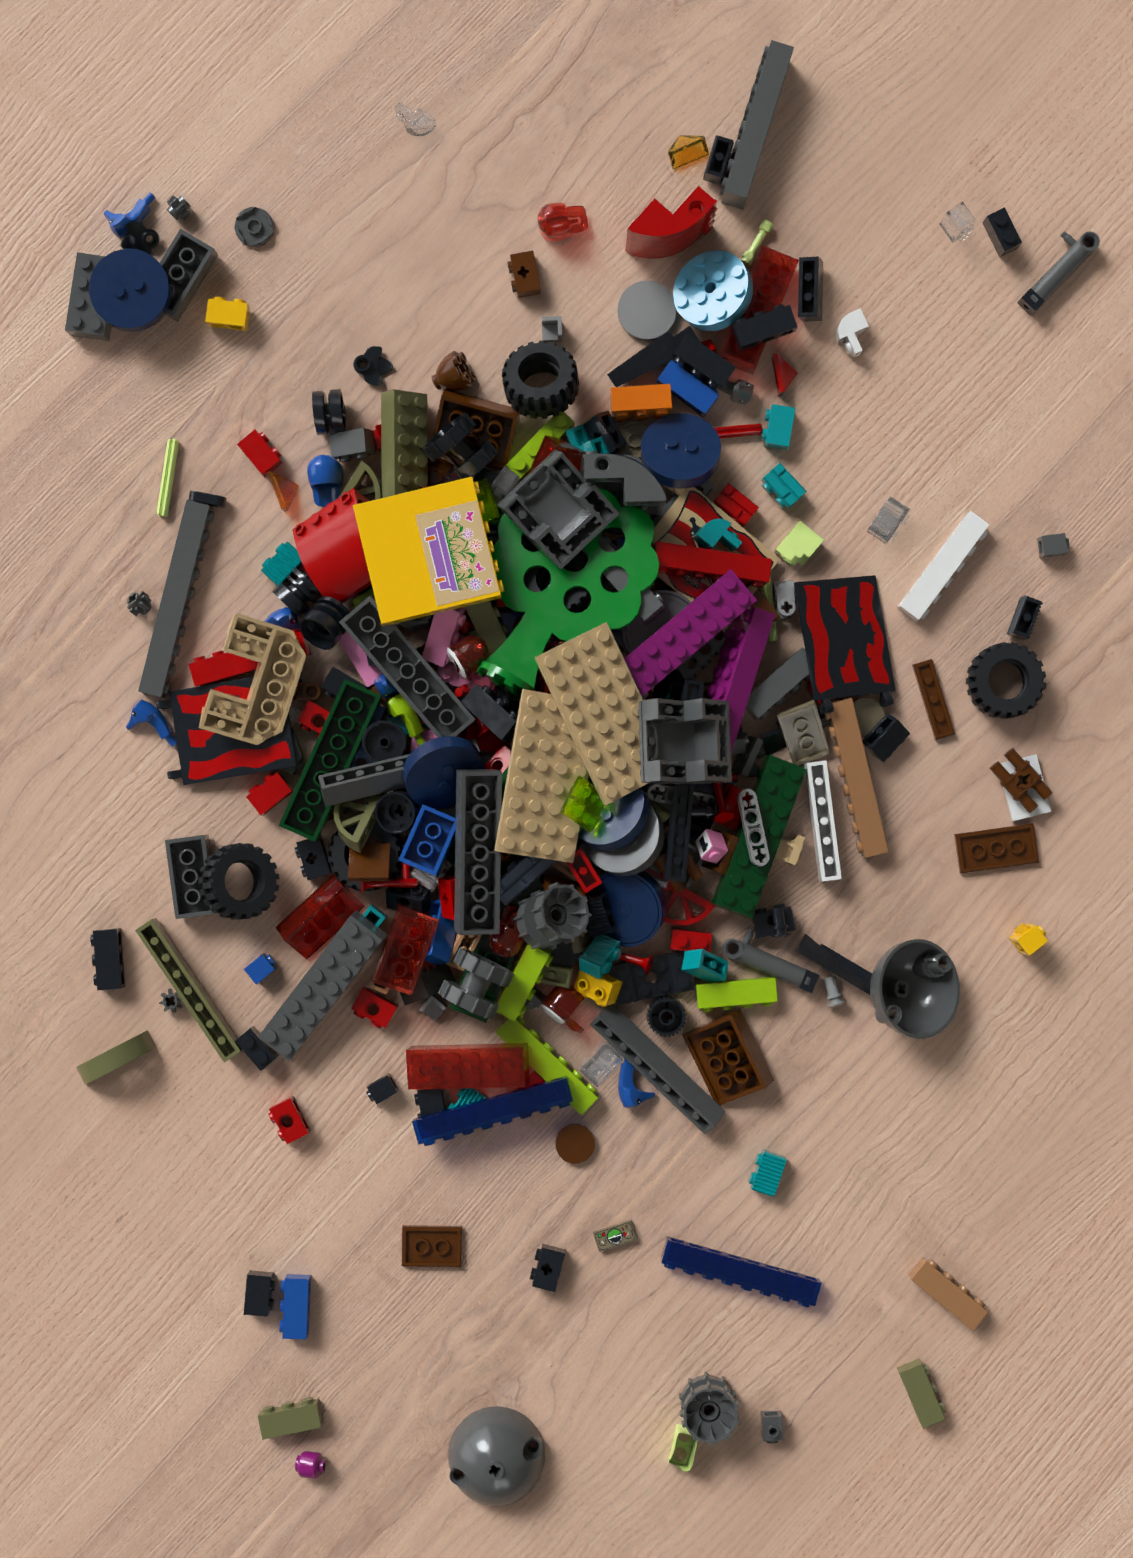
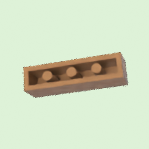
(947, 1293)

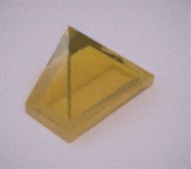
(687, 149)

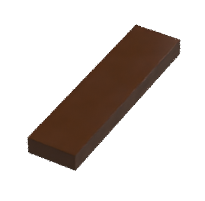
(933, 699)

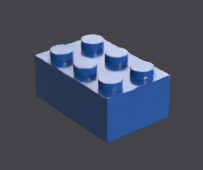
(429, 841)

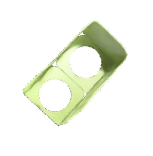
(798, 545)
(686, 1464)

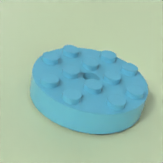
(701, 276)

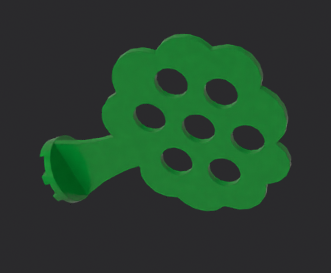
(545, 611)

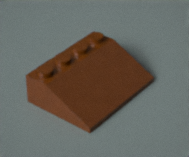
(492, 420)
(728, 1057)

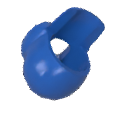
(325, 479)

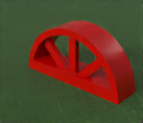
(684, 895)

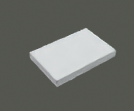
(1015, 808)

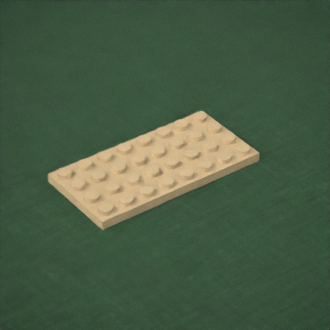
(598, 708)
(537, 783)

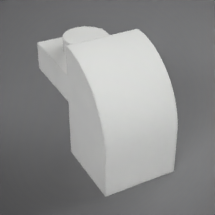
(849, 327)

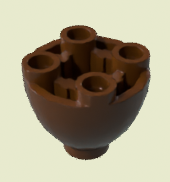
(453, 373)

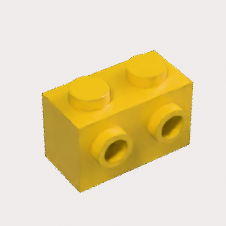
(228, 314)
(1028, 938)
(601, 990)

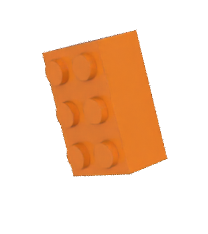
(640, 402)

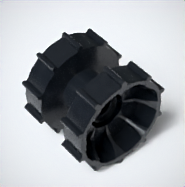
(453, 442)

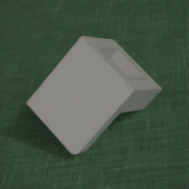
(552, 329)
(433, 1007)

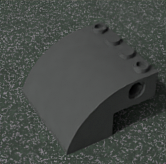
(624, 478)
(558, 509)
(684, 741)

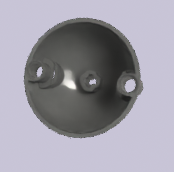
(910, 997)
(497, 1439)

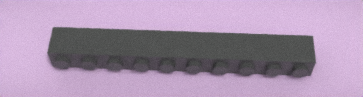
(176, 598)

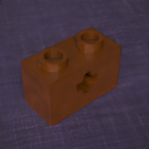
(524, 262)

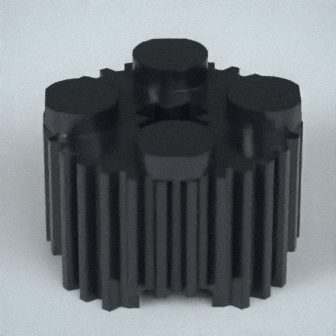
(659, 1007)

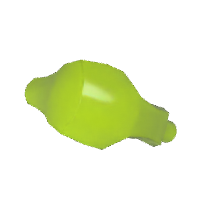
(399, 707)

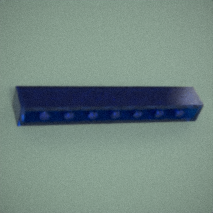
(492, 1110)
(740, 1271)

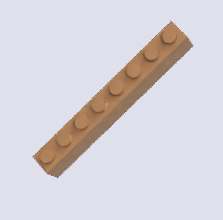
(857, 778)

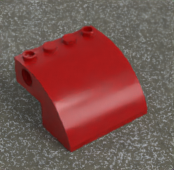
(663, 234)
(333, 548)

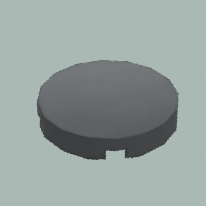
(254, 227)

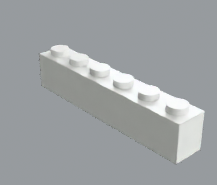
(943, 565)
(822, 821)

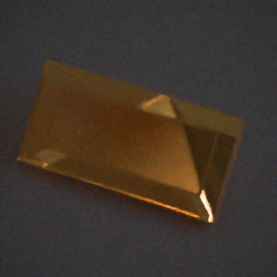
(284, 489)

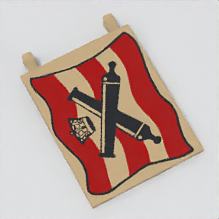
(681, 524)

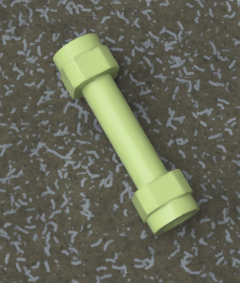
(764, 229)

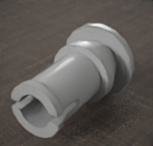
(834, 995)

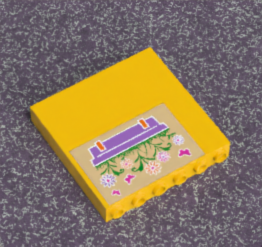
(428, 551)

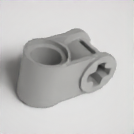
(784, 595)

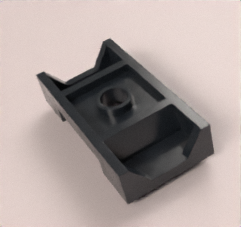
(669, 978)

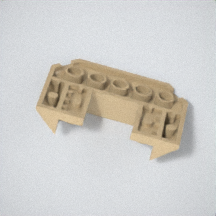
(272, 688)

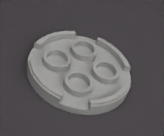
(646, 310)

